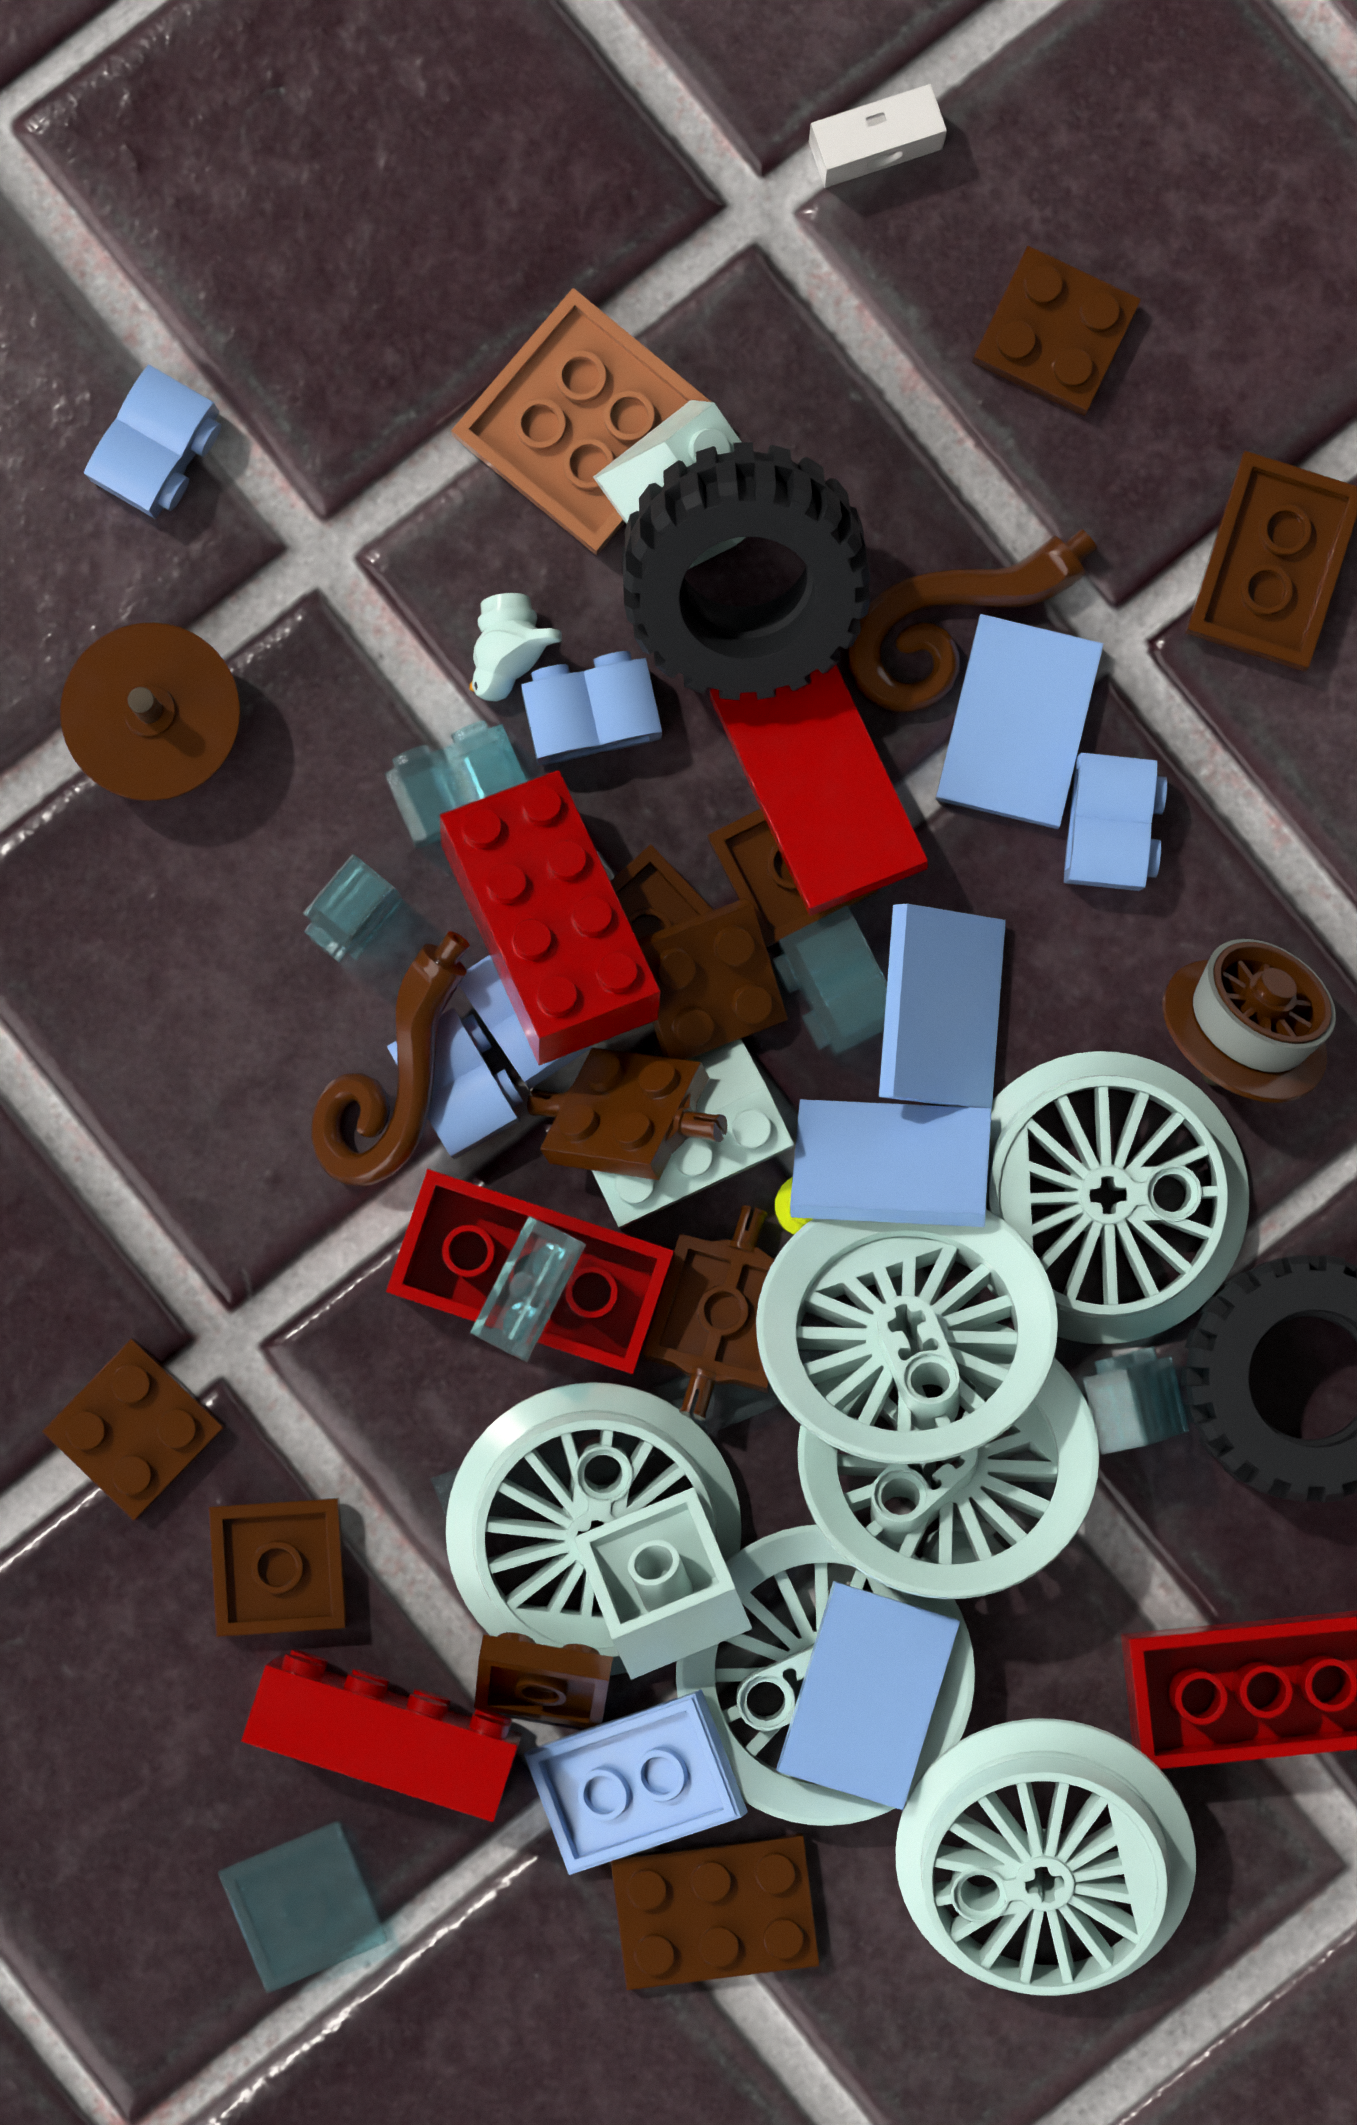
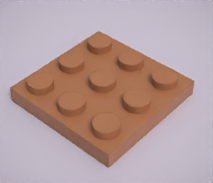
(568, 411)

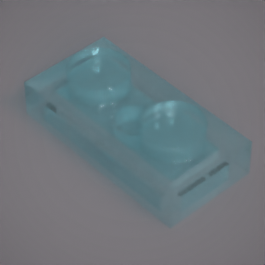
(528, 1288)

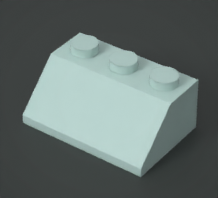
(752, 1137)

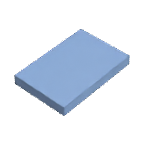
(1019, 721)
(942, 1007)
(891, 1163)
(868, 1695)
(635, 1782)

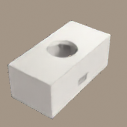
(852, 146)

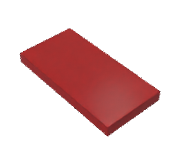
(822, 790)

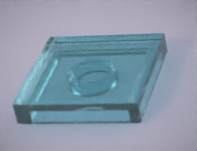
(302, 1906)

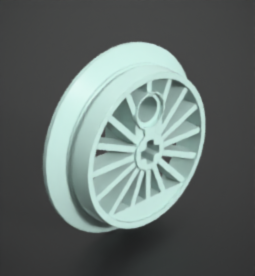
(1012, 1201)
(849, 1255)
(1053, 1429)
(516, 1436)
(759, 1782)
(1146, 1825)

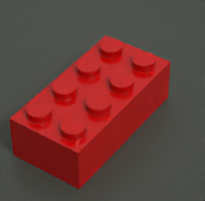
(549, 917)
(465, 1236)
(1243, 1689)
(382, 1735)

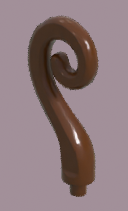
(1030, 581)
(419, 1007)

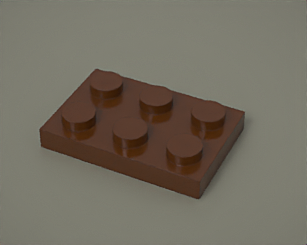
(1274, 561)
(714, 1911)

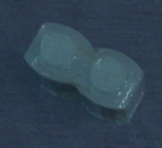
(440, 781)
(351, 910)
(837, 980)
(1135, 1400)

